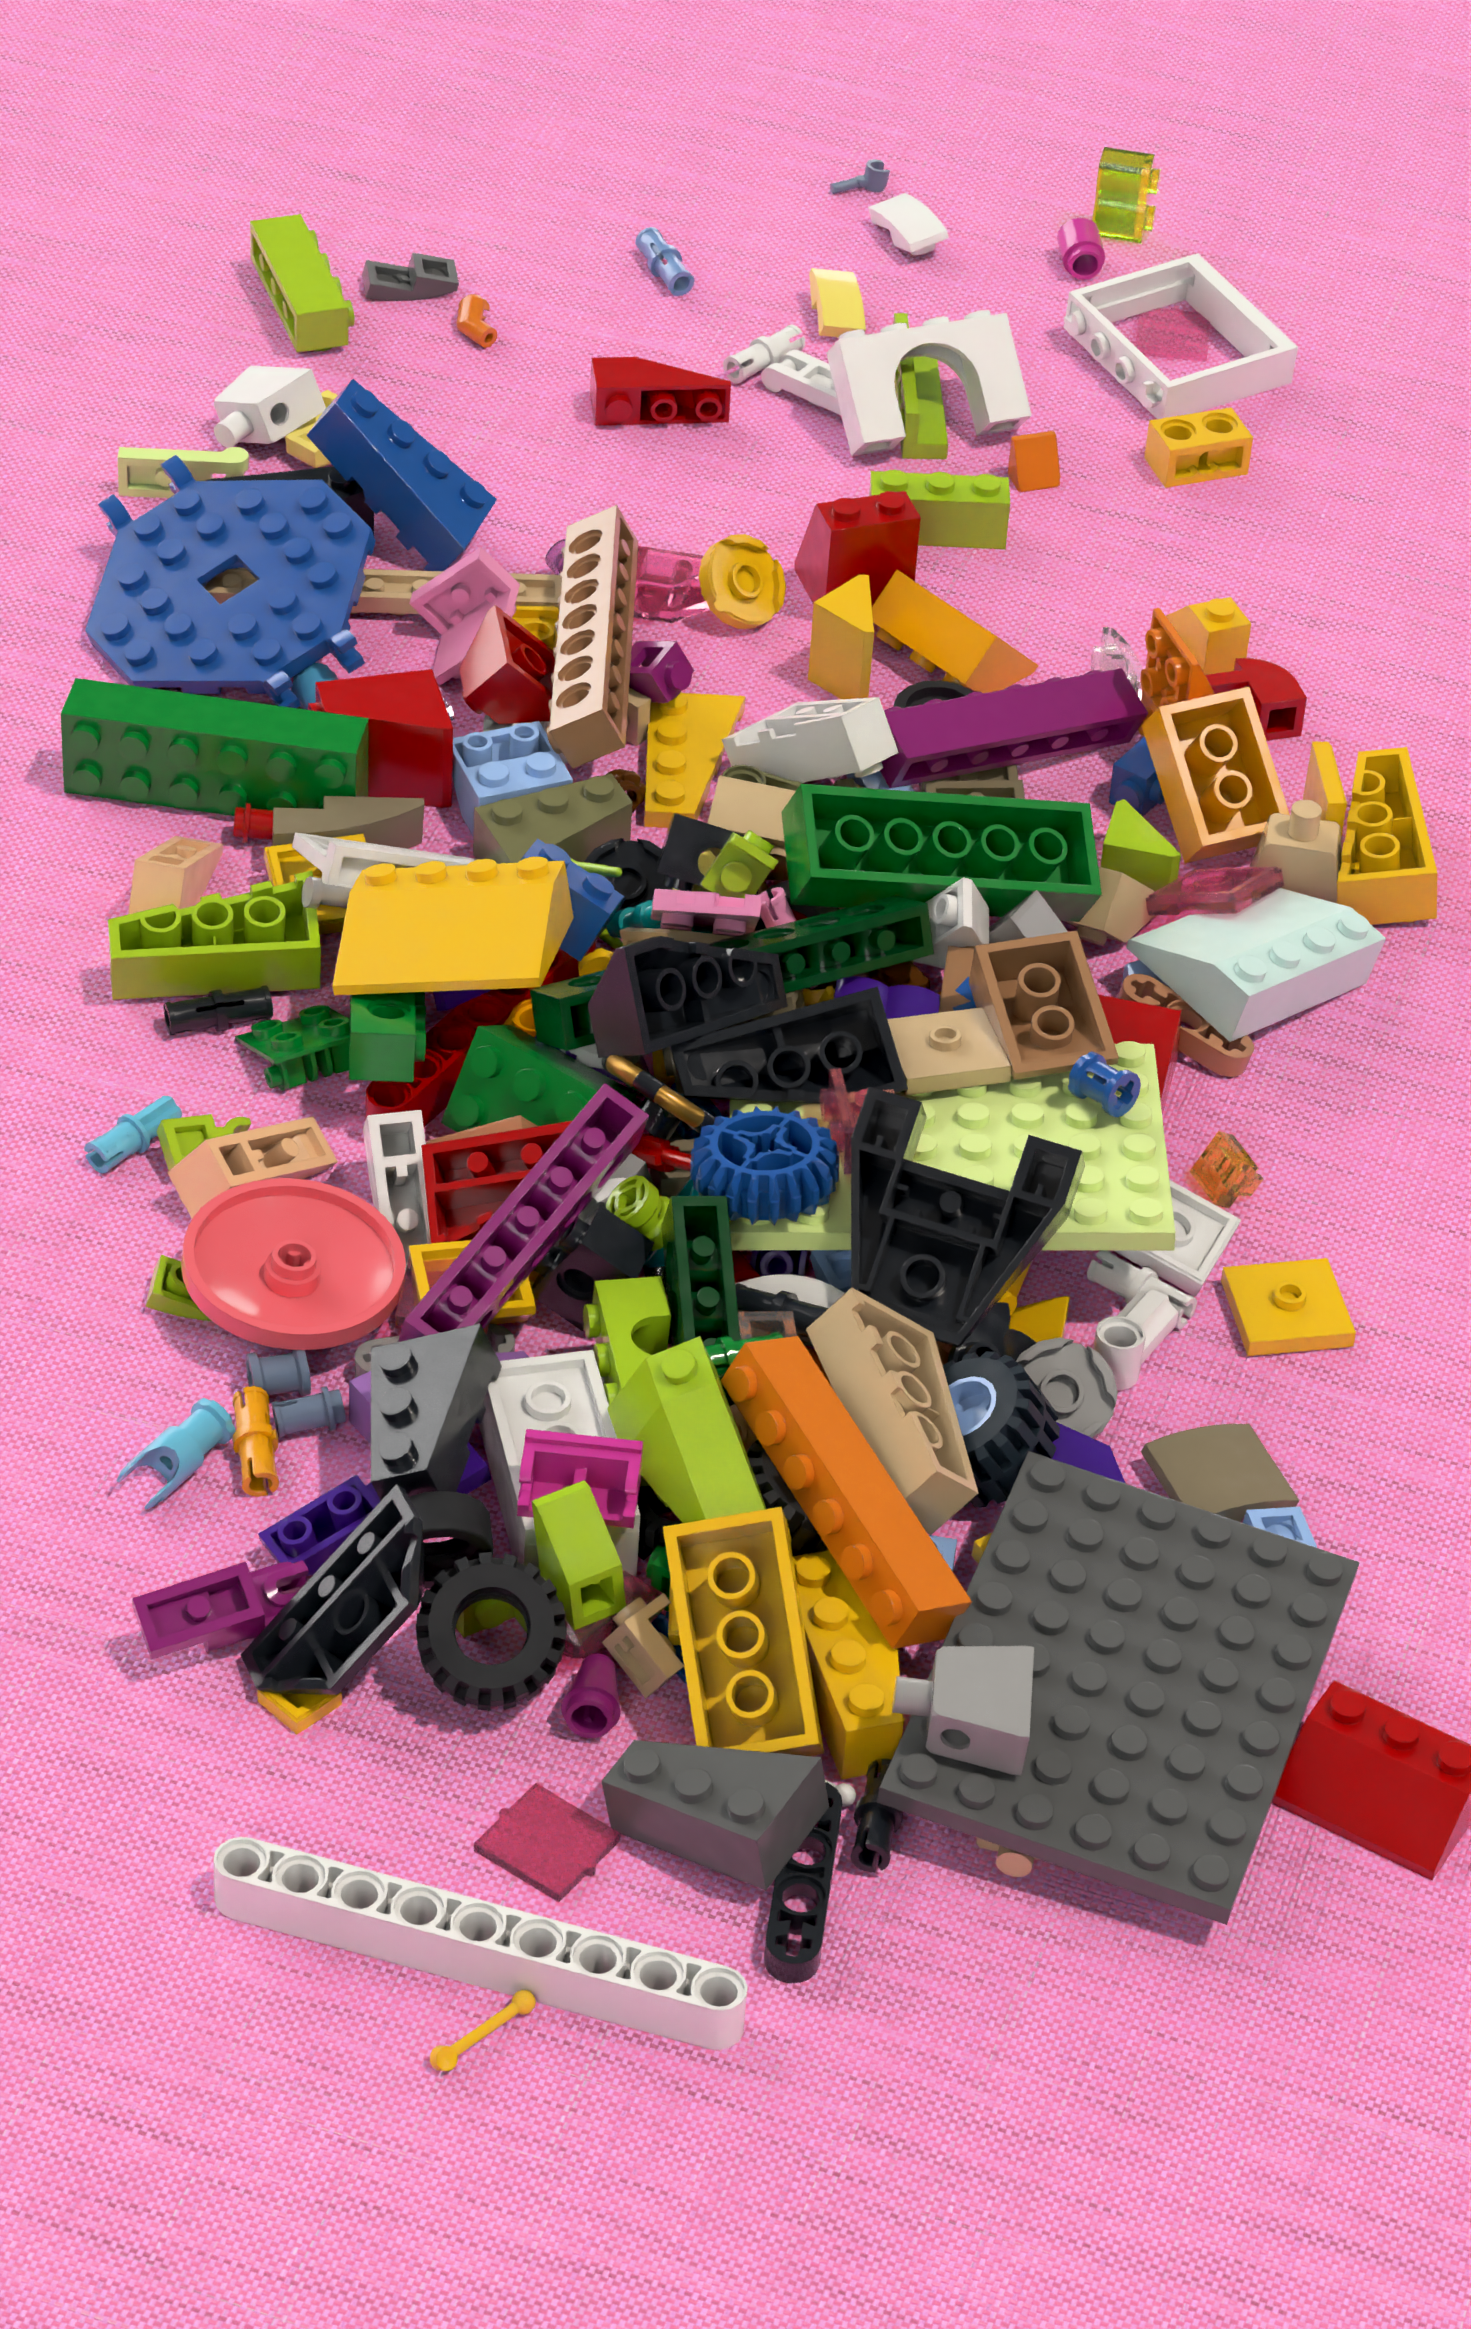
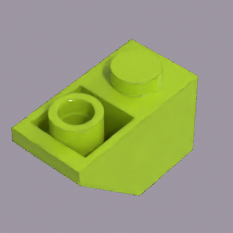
(578, 1555)

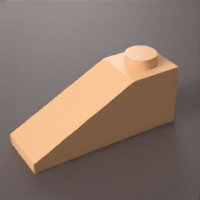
(173, 874)
(270, 1152)

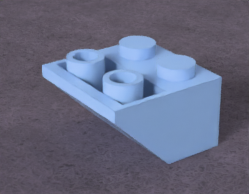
(504, 766)

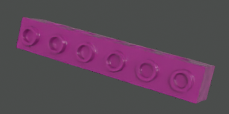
(531, 1217)

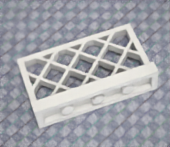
(345, 859)

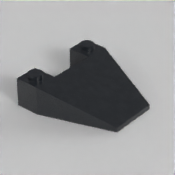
(940, 1241)

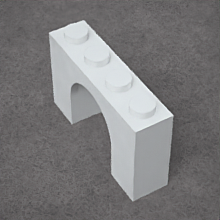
(974, 348)

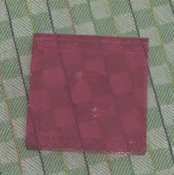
(1215, 891)

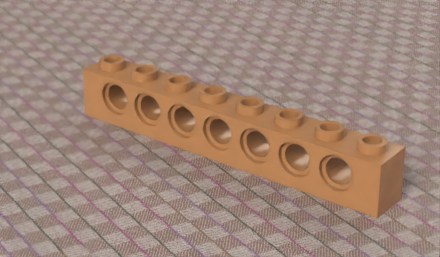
(593, 638)

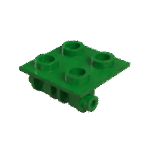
(300, 1045)

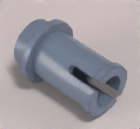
(309, 1412)

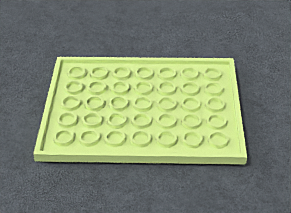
(982, 1135)

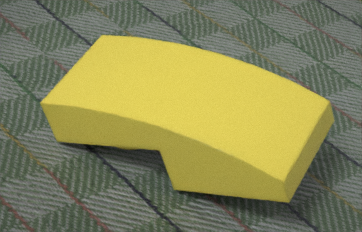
(837, 301)

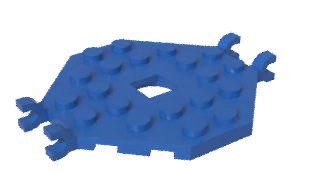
(170, 632)

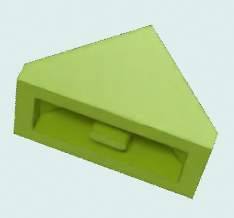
(1138, 849)

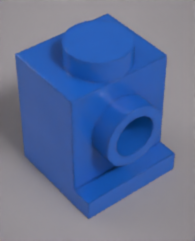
(1136, 780)

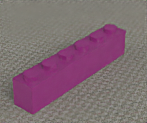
(1011, 726)

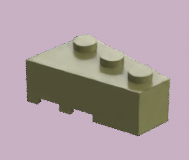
(568, 816)

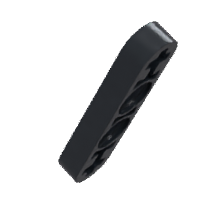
(809, 1881)

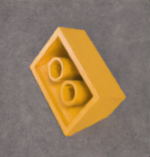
(946, 638)

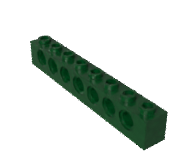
(808, 954)

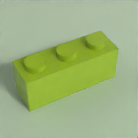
(953, 508)

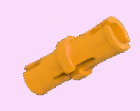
(255, 1441)

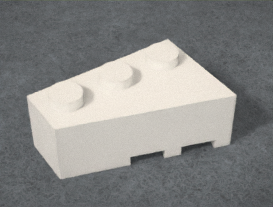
(816, 740)

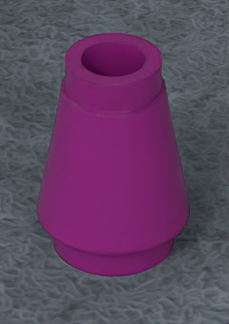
(593, 1698)

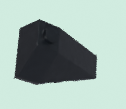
(678, 991)
(792, 1053)

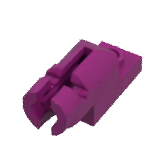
(216, 1607)

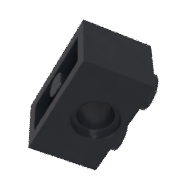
(682, 847)
(588, 1252)

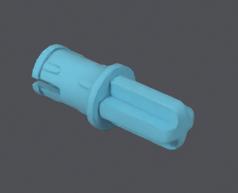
(130, 1134)

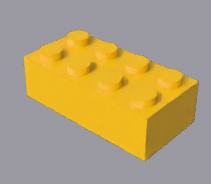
(743, 1634)

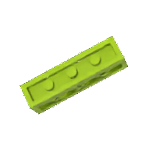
(920, 406)

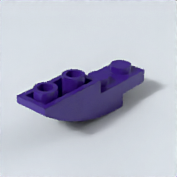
(326, 1522)

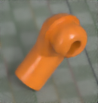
(471, 322)

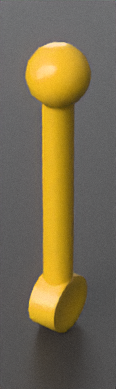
(446, 2057)

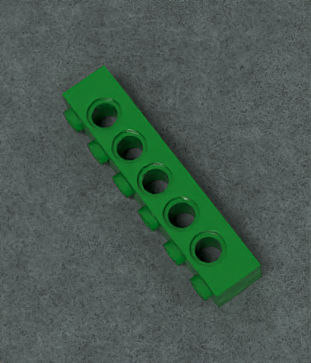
(386, 1036)

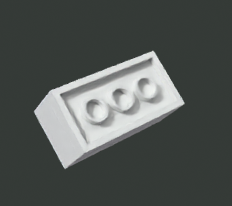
(545, 1395)

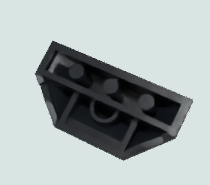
(345, 1606)

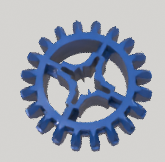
(766, 1164)

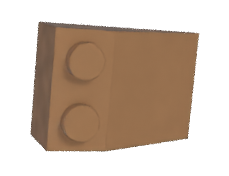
(1041, 1003)

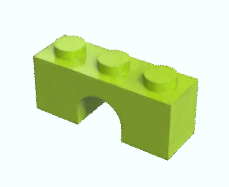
(628, 1324)

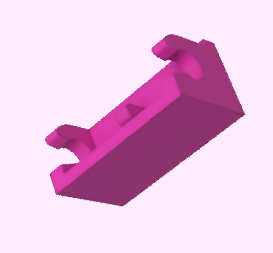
(564, 1459)

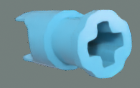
(182, 1447)

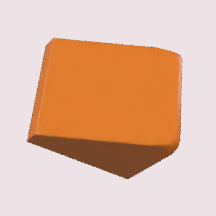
(1034, 461)

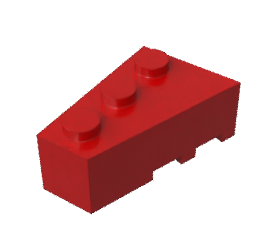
(476, 1175)

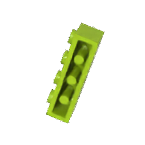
(300, 283)

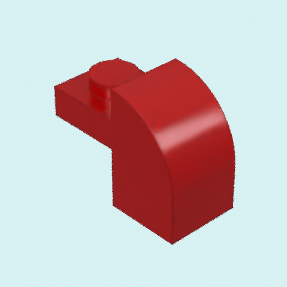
(1274, 691)

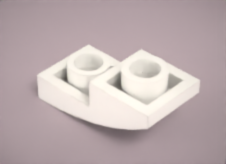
(910, 223)

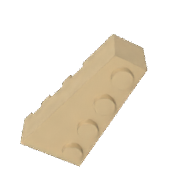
(900, 1401)

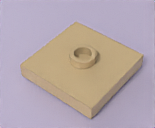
(949, 1051)

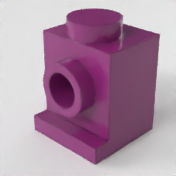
(663, 670)

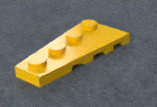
(686, 752)

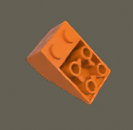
(1170, 668)

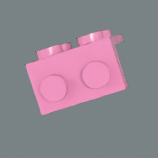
(458, 603)

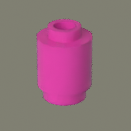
(1081, 248)

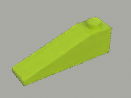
(687, 1435)

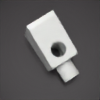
(266, 405)

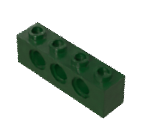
(700, 1270)

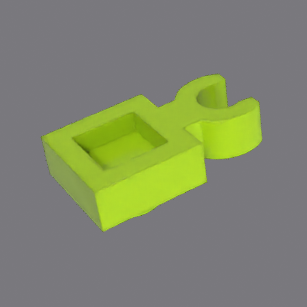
(184, 1134)

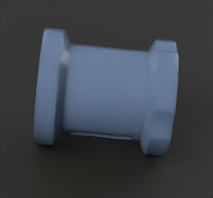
(279, 1372)

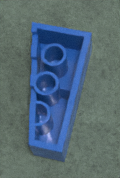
(402, 475)

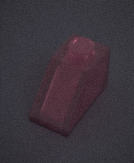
(667, 585)

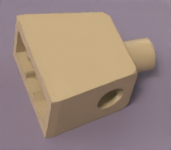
(1304, 850)

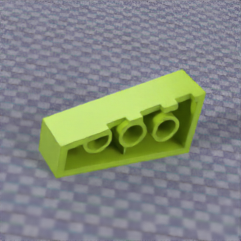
(218, 945)

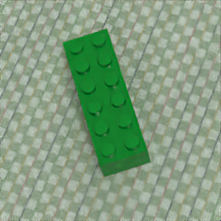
(207, 750)
(884, 843)

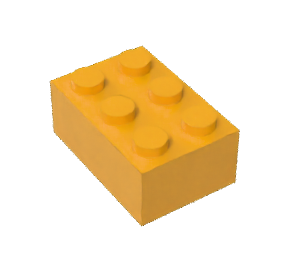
(1214, 772)

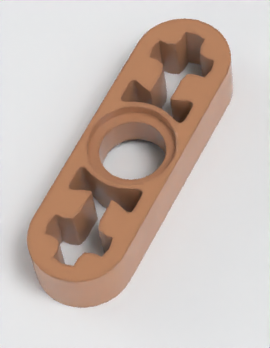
(1204, 1042)

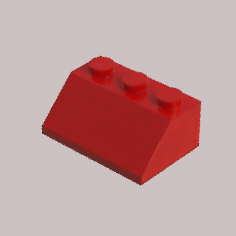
(1380, 1780)

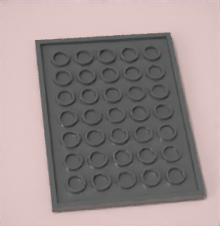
(1159, 1685)

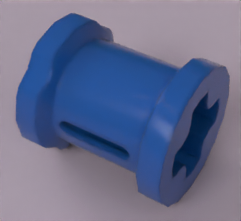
(1104, 1084)

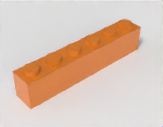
(845, 1491)

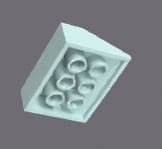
(1262, 961)

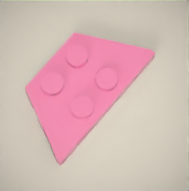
(706, 909)

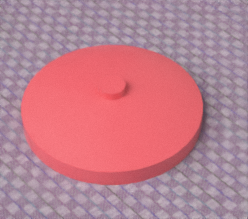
(293, 1264)

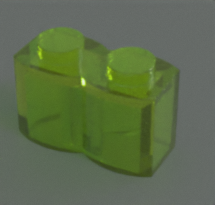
(1124, 194)

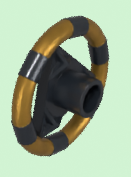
(662, 1103)

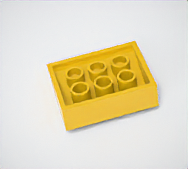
(453, 927)

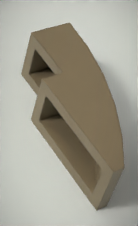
(381, 819)

